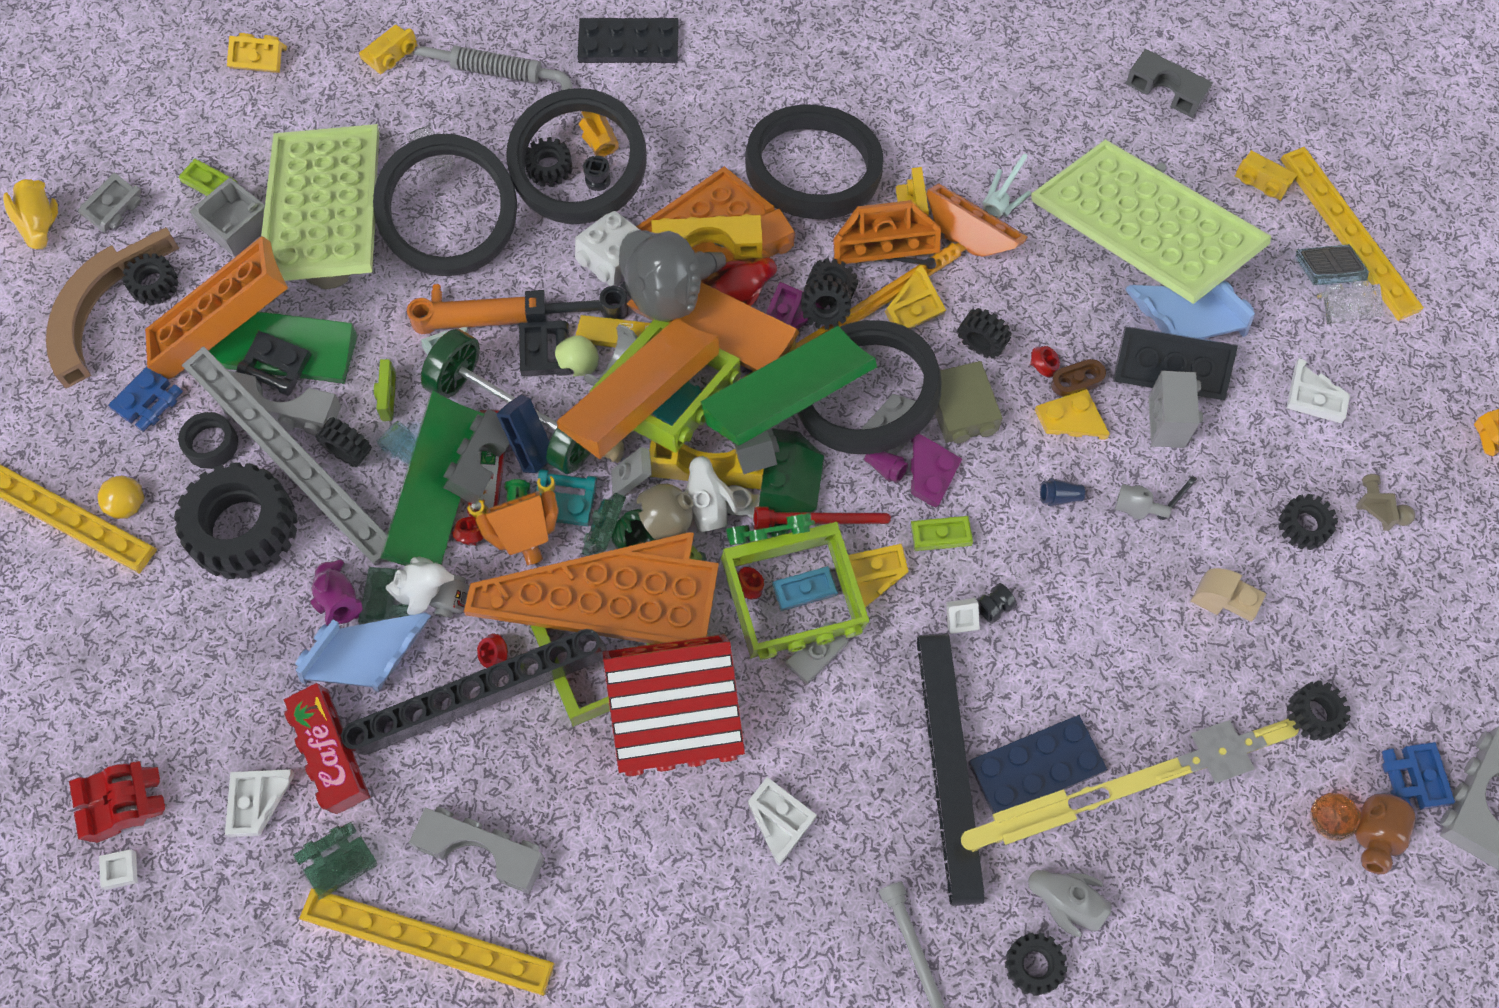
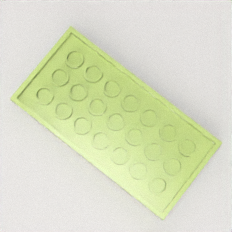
(322, 201)
(1151, 220)

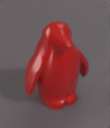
(745, 279)

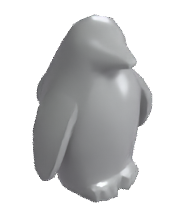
(1071, 900)

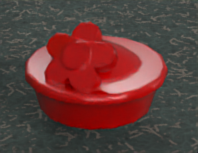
(1045, 360)
(467, 531)
(751, 582)
(492, 650)

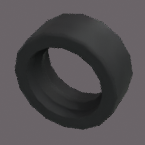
(197, 424)

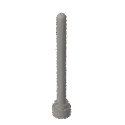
(895, 897)

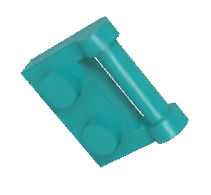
(572, 508)

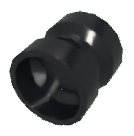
(597, 173)
(995, 603)

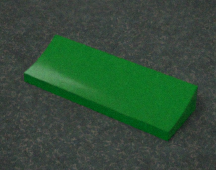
(327, 341)
(786, 386)
(424, 507)

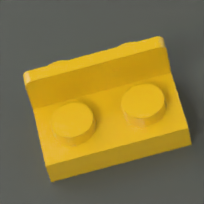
(389, 48)
(254, 53)
(1265, 175)
(914, 190)

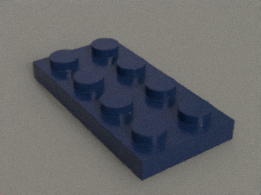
(1037, 765)

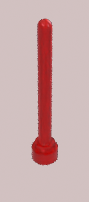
(766, 517)

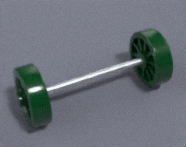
(453, 363)

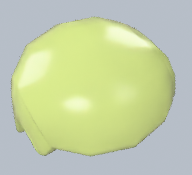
(577, 354)

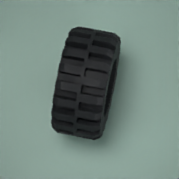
(215, 494)

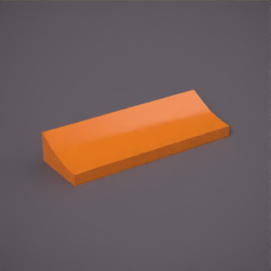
(214, 309)
(740, 328)
(638, 387)

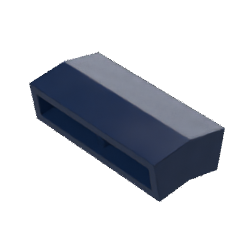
(525, 433)

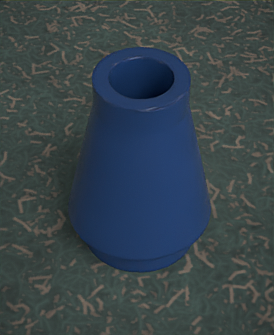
(1060, 492)

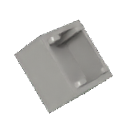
(230, 216)
(1174, 409)

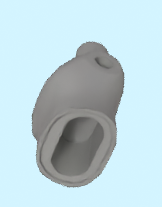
(1139, 502)

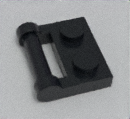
(534, 347)
(277, 355)

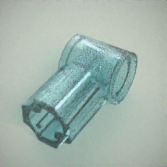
(398, 442)

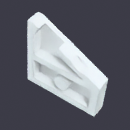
(1316, 395)
(254, 799)
(780, 818)

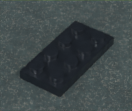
(628, 40)
(1149, 352)

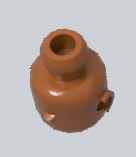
(1384, 831)

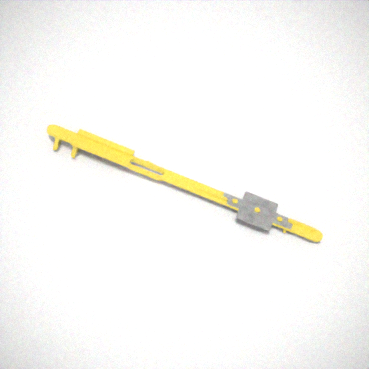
(1218, 750)

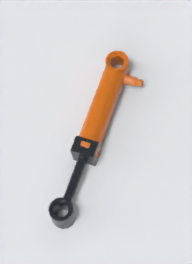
(505, 311)

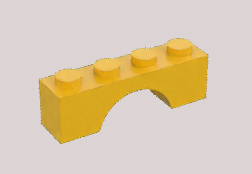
(737, 233)
(725, 465)

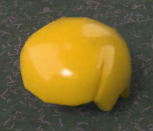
(120, 497)

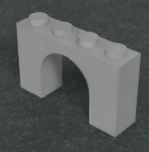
(1470, 820)

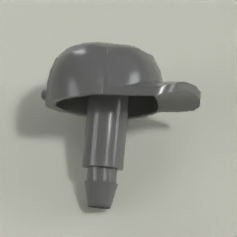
(665, 272)

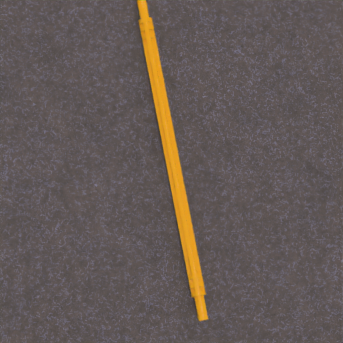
(889, 292)

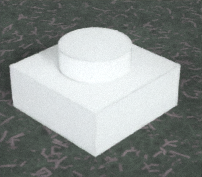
(962, 615)
(118, 869)

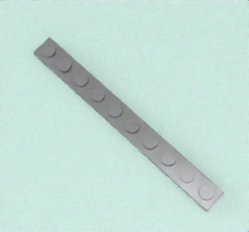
(287, 454)

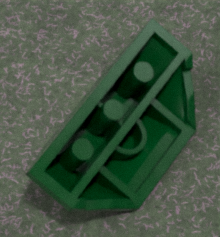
(796, 478)

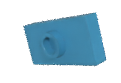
(804, 588)

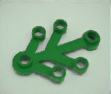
(797, 523)

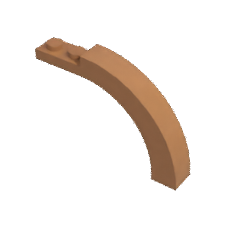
(80, 295)

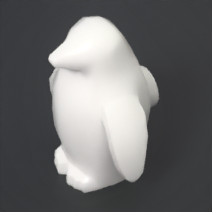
(708, 496)
(418, 584)

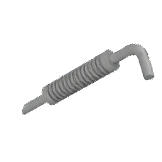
(496, 64)

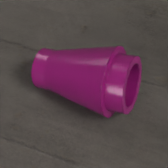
(888, 465)

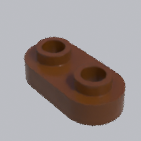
(1076, 377)

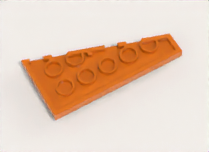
(715, 196)

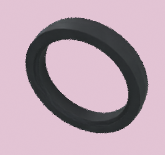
(573, 101)
(819, 118)
(444, 145)
(905, 427)

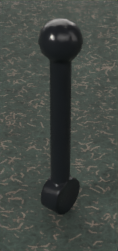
(929, 262)
(1190, 482)

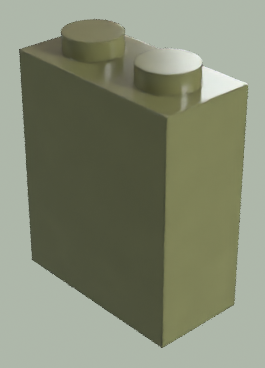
(967, 404)

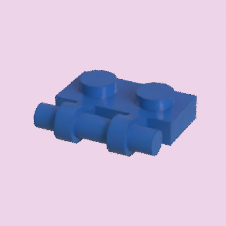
(141, 394)
(1426, 774)

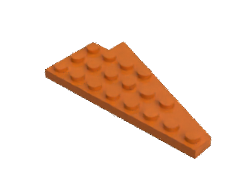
(625, 593)

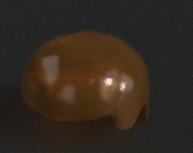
(1335, 816)

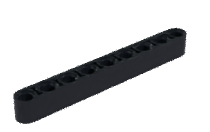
(460, 690)
(951, 771)

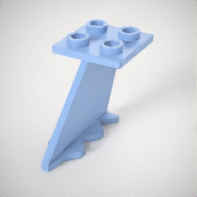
(1210, 316)
(359, 653)

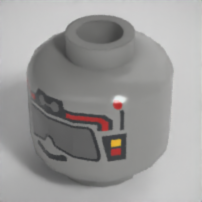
(451, 597)

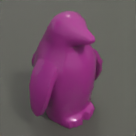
(334, 594)

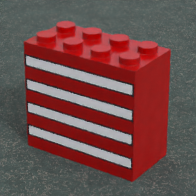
(673, 704)

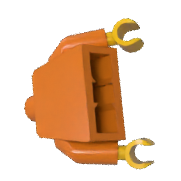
(520, 523)

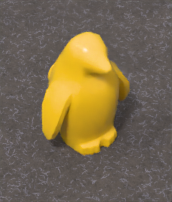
(31, 211)

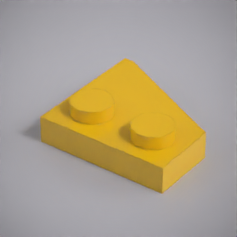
(915, 302)
(1072, 416)
(878, 570)

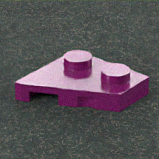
(787, 306)
(931, 470)

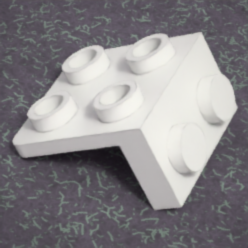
(600, 245)

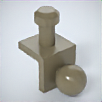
(1384, 505)

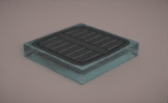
(1331, 264)

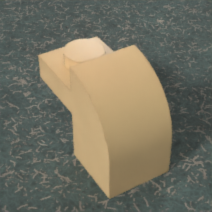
(1224, 589)

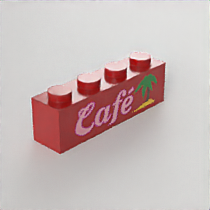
(328, 760)

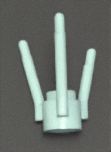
(998, 202)

